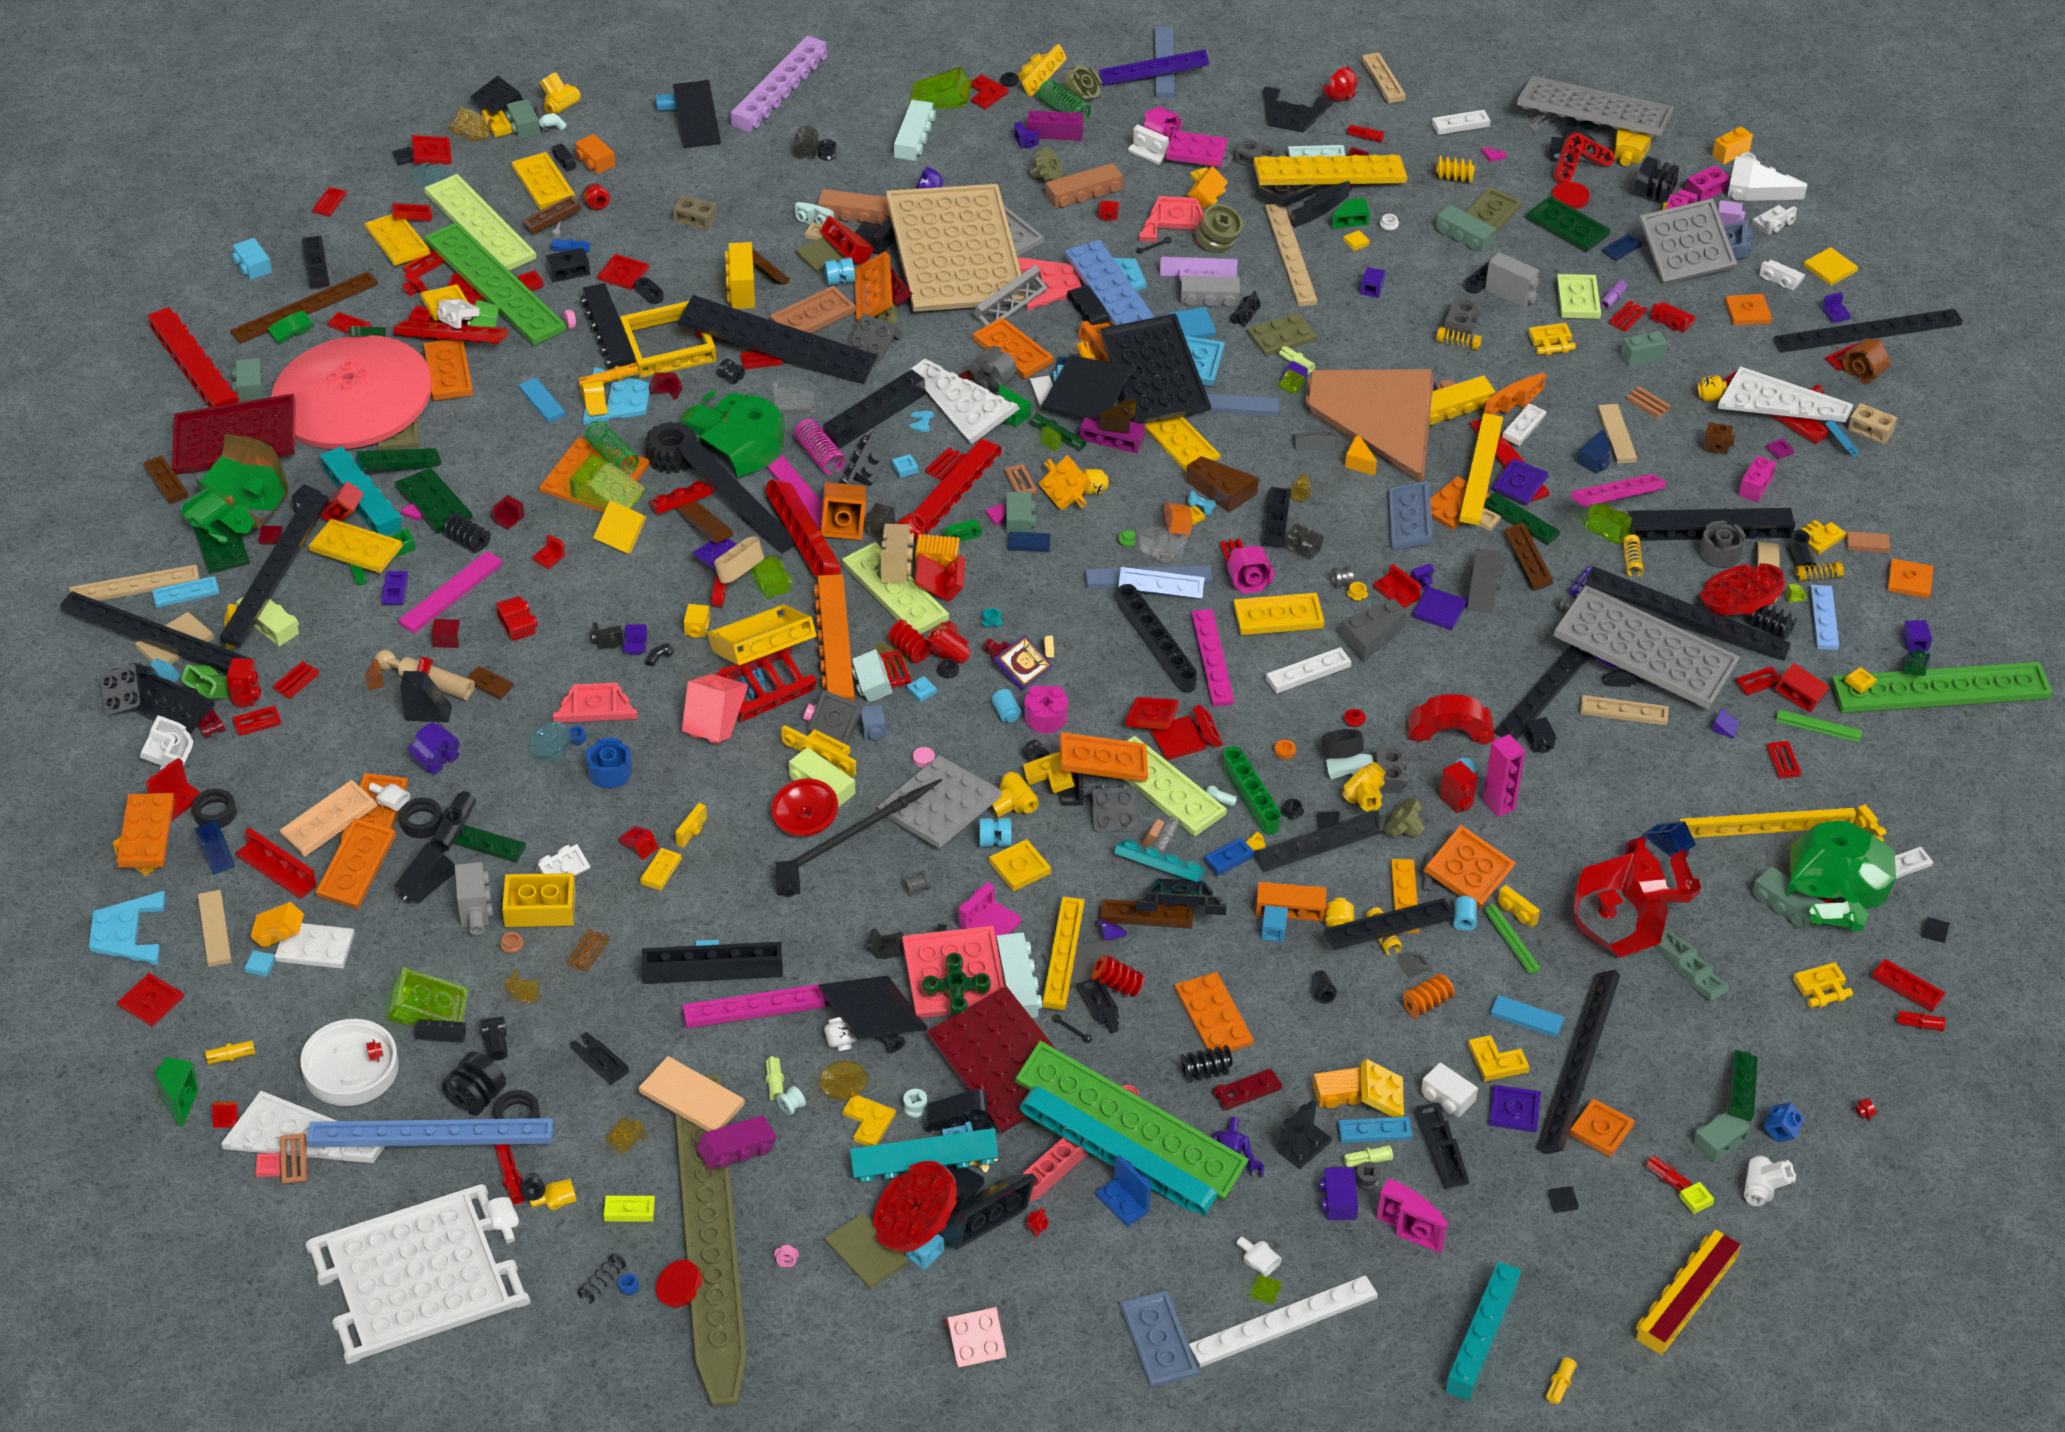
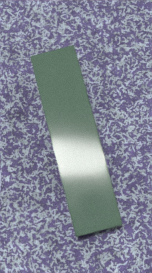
(1693, 968)

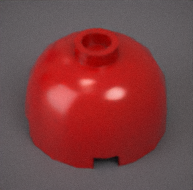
(1342, 85)

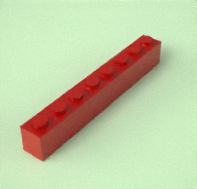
(191, 358)

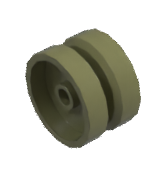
(1219, 228)

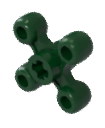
(956, 984)

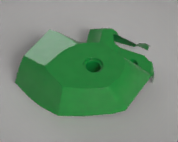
(740, 426)
(1844, 862)

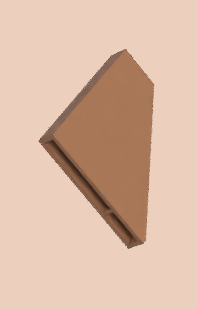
(1382, 407)

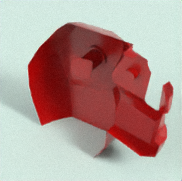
(1641, 884)

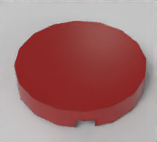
(1572, 194)
(678, 1283)

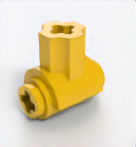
(559, 95)
(1365, 787)
(1015, 796)

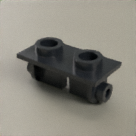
(1246, 309)

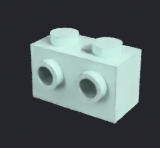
(872, 676)

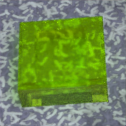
(1292, 382)
(1051, 438)
(1266, 1290)

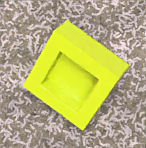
(1696, 1198)

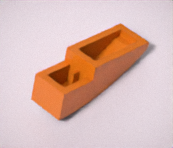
(1178, 518)

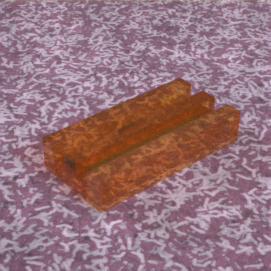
(595, 937)

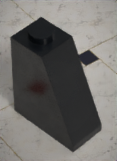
(423, 699)
(424, 874)

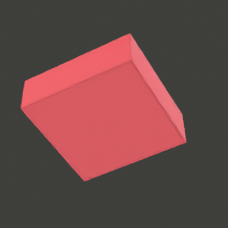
(268, 1165)

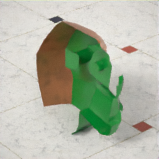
(240, 480)

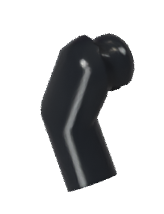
(655, 654)

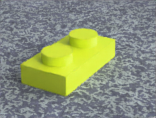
(629, 1208)

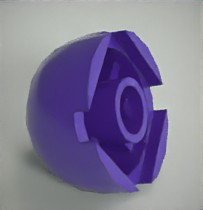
(930, 179)

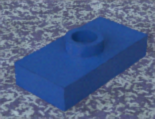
(1229, 856)

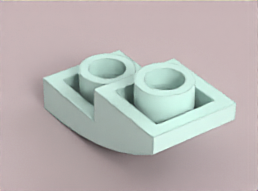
(809, 213)
(1342, 766)

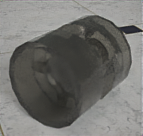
(806, 143)
(1303, 540)

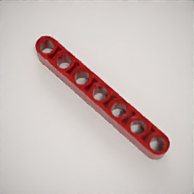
(957, 482)
(802, 528)

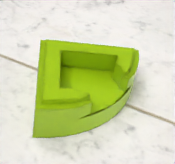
(1795, 593)

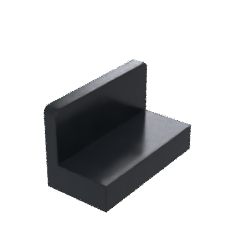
(1074, 795)

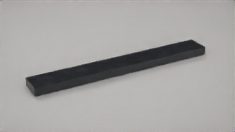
(736, 495)

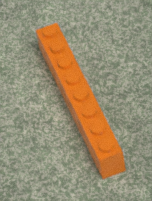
(834, 636)

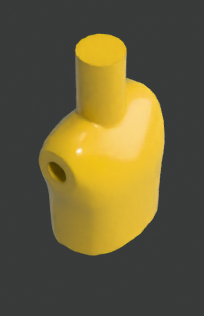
(556, 1195)

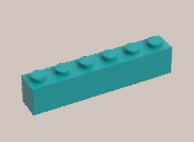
(372, 506)
(947, 1150)
(1483, 1331)

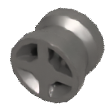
(1342, 576)
(1372, 1177)

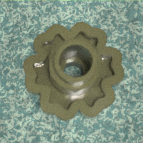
(1046, 165)
(1405, 819)

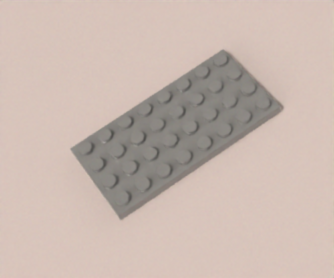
(1595, 106)
(1647, 646)

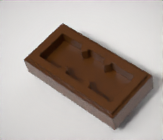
(490, 683)

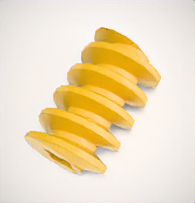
(1455, 169)

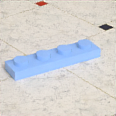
(1162, 582)
(1824, 617)

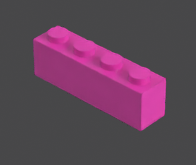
(1503, 775)

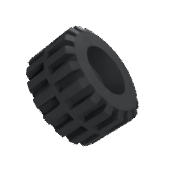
(662, 446)

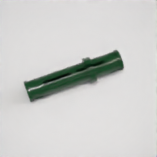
(1066, 436)

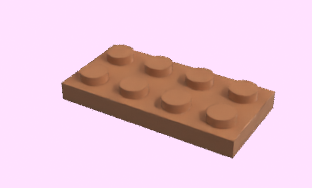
(816, 311)

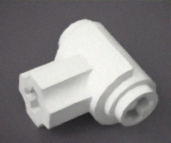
(1764, 1177)

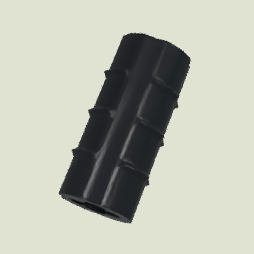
(440, 1030)

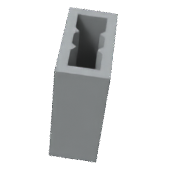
(1512, 280)

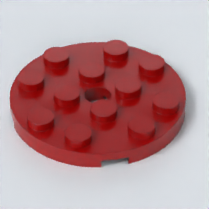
(1743, 589)
(905, 1228)

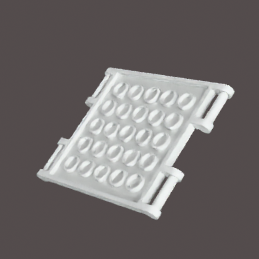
(416, 1273)

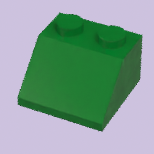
(178, 1087)

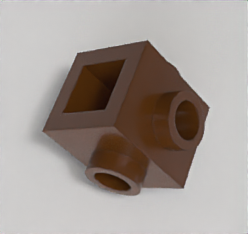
(1719, 438)

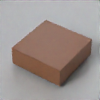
(1152, 833)

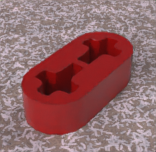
(719, 593)

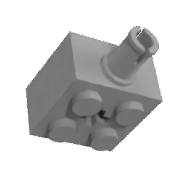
(473, 896)

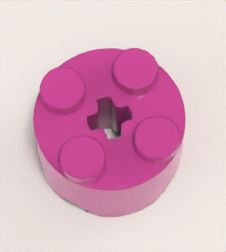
(1162, 121)
(1250, 569)
(1046, 708)

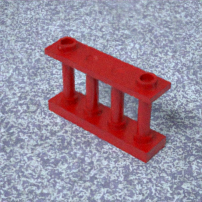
(783, 692)

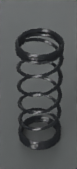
(588, 1292)

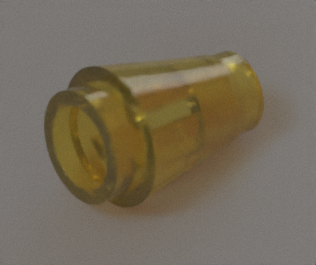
(1301, 488)

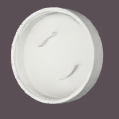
(339, 1066)

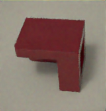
(507, 512)
(445, 633)

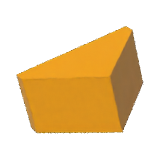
(1360, 457)

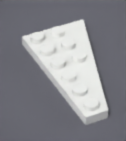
(1767, 395)
(964, 402)
(272, 1117)

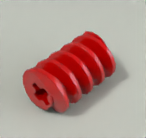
(909, 641)
(1118, 975)

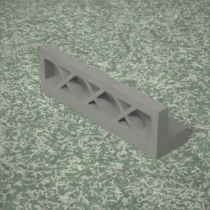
(1008, 291)

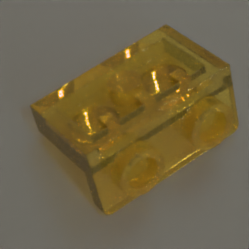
(472, 123)

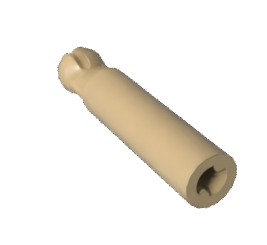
(446, 681)

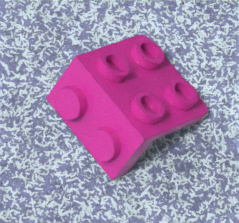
(984, 911)

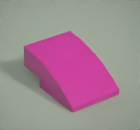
(1412, 1215)

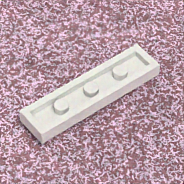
(1308, 670)

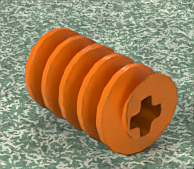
(1428, 995)

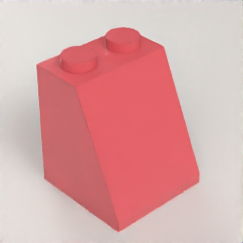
(712, 707)

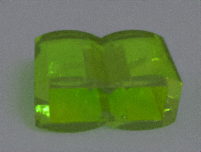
(1608, 522)
(772, 577)

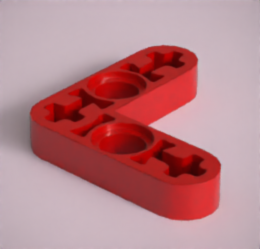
(1577, 151)

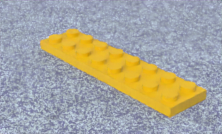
(1329, 169)

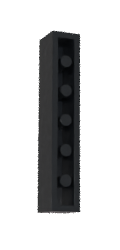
(607, 326)
(875, 409)
(712, 962)

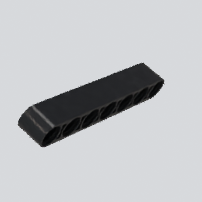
(1157, 638)

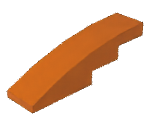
(1515, 394)

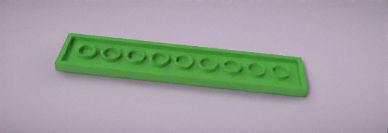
(495, 283)
(1946, 687)
(1134, 1118)

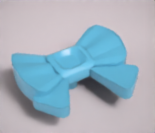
(924, 417)
(1208, 505)

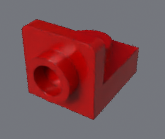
(1108, 210)
(551, 553)
(640, 840)

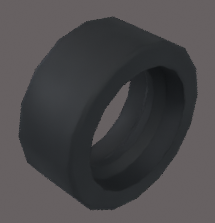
(1342, 743)
(212, 796)
(418, 805)
(516, 1097)

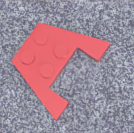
(1172, 214)
(1056, 276)

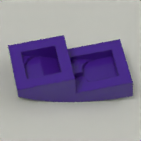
(394, 588)

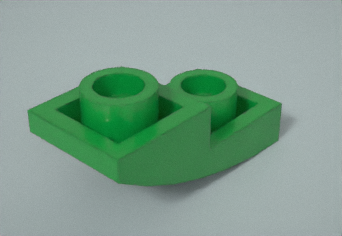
(293, 324)

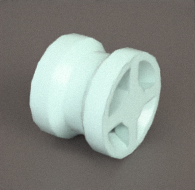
(791, 1100)
(918, 1108)

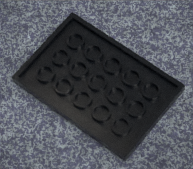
(1163, 372)

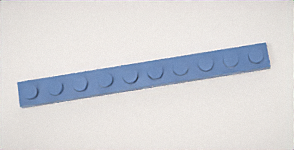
(430, 1132)

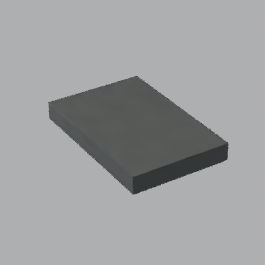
(1085, 959)

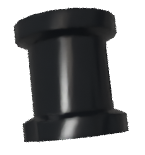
(893, 1042)

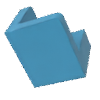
(1274, 923)

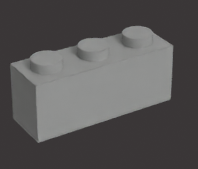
(1210, 290)

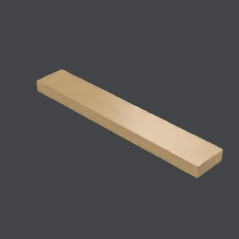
(137, 583)

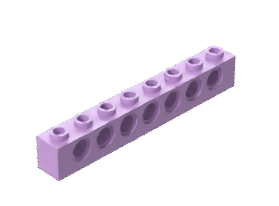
(779, 84)

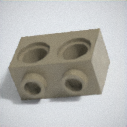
(695, 212)

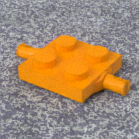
(1065, 483)

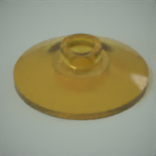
(843, 1072)

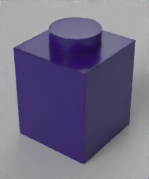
(1372, 282)
(1917, 635)

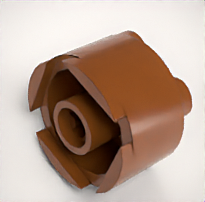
(1866, 360)

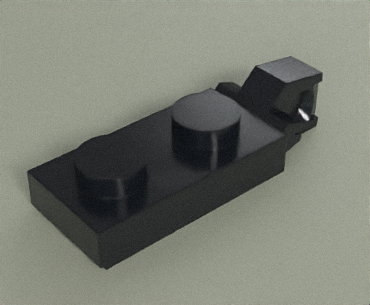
(1100, 1003)

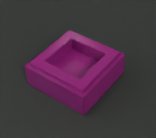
(1780, 449)

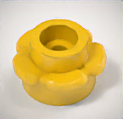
(1357, 591)

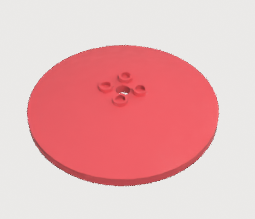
(381, 399)

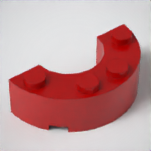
(1451, 712)

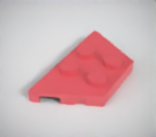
(595, 703)

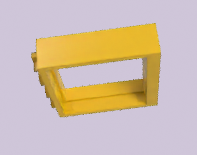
(668, 361)
(761, 634)

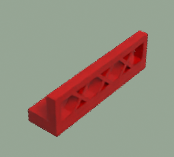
(280, 867)

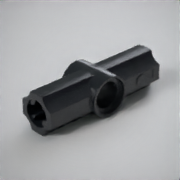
(453, 821)

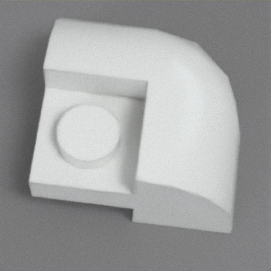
(167, 742)

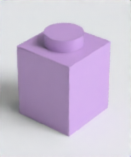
(1730, 212)

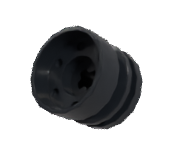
(1654, 179)
(474, 1083)

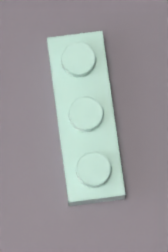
(1325, 150)

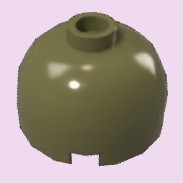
(1083, 83)

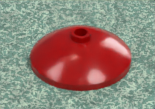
(805, 798)

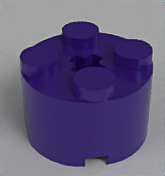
(434, 747)

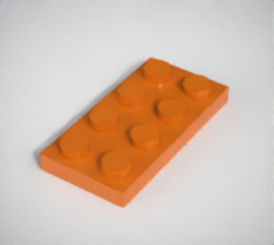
(873, 286)
(1025, 352)
(448, 369)
(1103, 757)
(380, 814)
(146, 830)
(356, 863)
(1213, 1012)

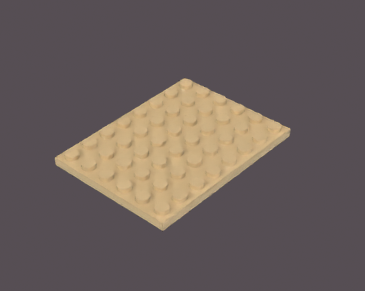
(953, 245)

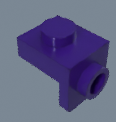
(635, 638)

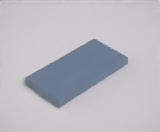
(1411, 515)
(1159, 1338)

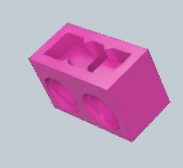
(1708, 183)
(1757, 479)

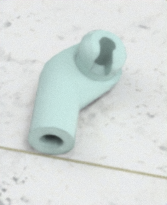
(550, 120)
(1220, 796)

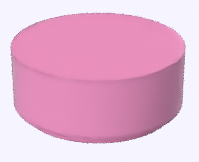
(569, 319)
(923, 756)

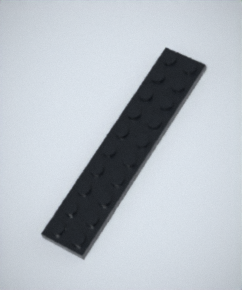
(777, 340)

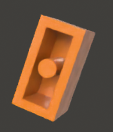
(594, 154)

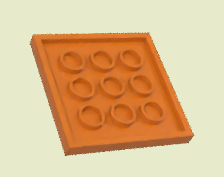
(558, 483)

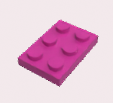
(1197, 148)

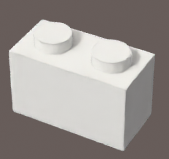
(1449, 1089)

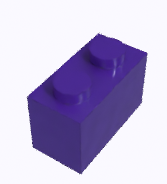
(1340, 1193)

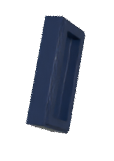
(1621, 247)
(1029, 542)

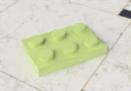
(1578, 296)

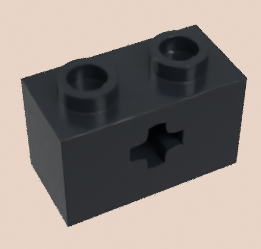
(568, 265)

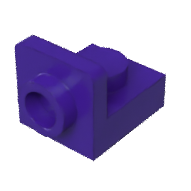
(1024, 137)
(1834, 308)

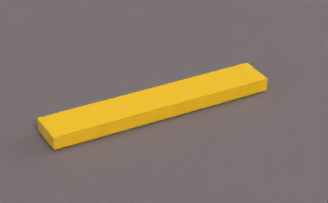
(1063, 953)

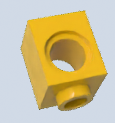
(696, 620)

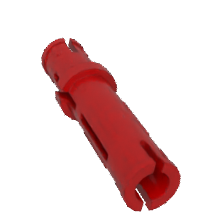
(512, 1179)

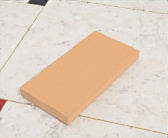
(328, 818)
(691, 1095)

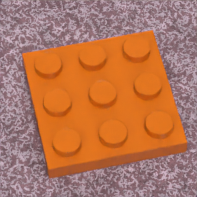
(1470, 866)

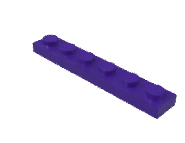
(1154, 67)

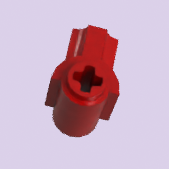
(948, 643)

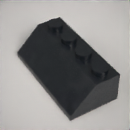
(988, 1209)

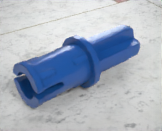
(565, 245)

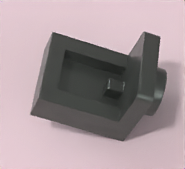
(606, 638)
(885, 946)

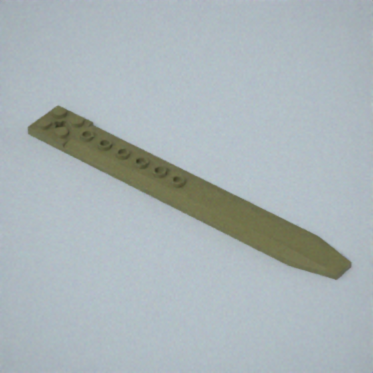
(712, 1247)

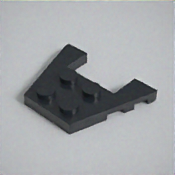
(1292, 116)
(1180, 891)

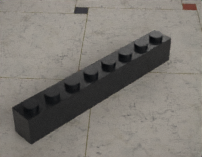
(1691, 524)

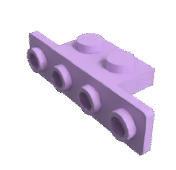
(1198, 267)

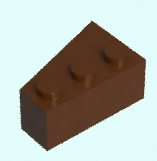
(1221, 483)

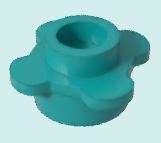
(992, 617)

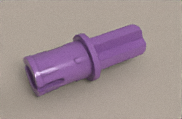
(1613, 294)

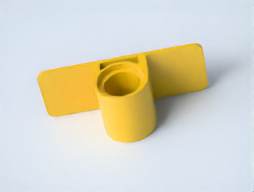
(594, 398)

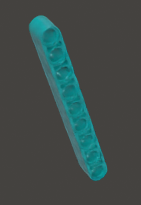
(1108, 1144)

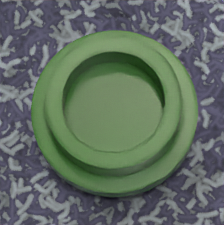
(1127, 538)

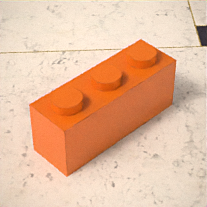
(1300, 900)

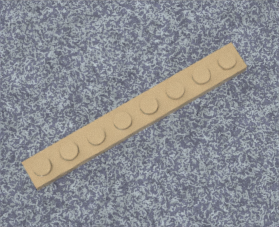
(1291, 255)

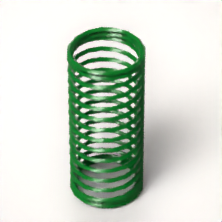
(1076, 109)
(599, 449)

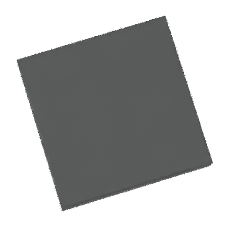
(835, 716)

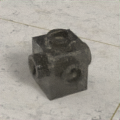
(877, 518)

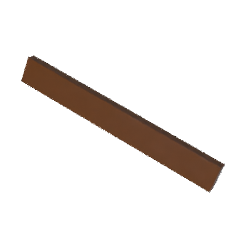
(308, 305)

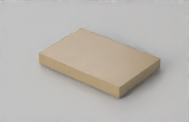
(187, 624)

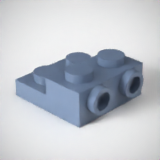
(1739, 238)

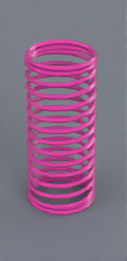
(831, 444)

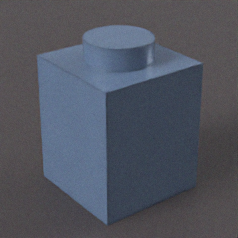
(873, 722)

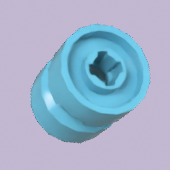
(839, 271)
(987, 832)

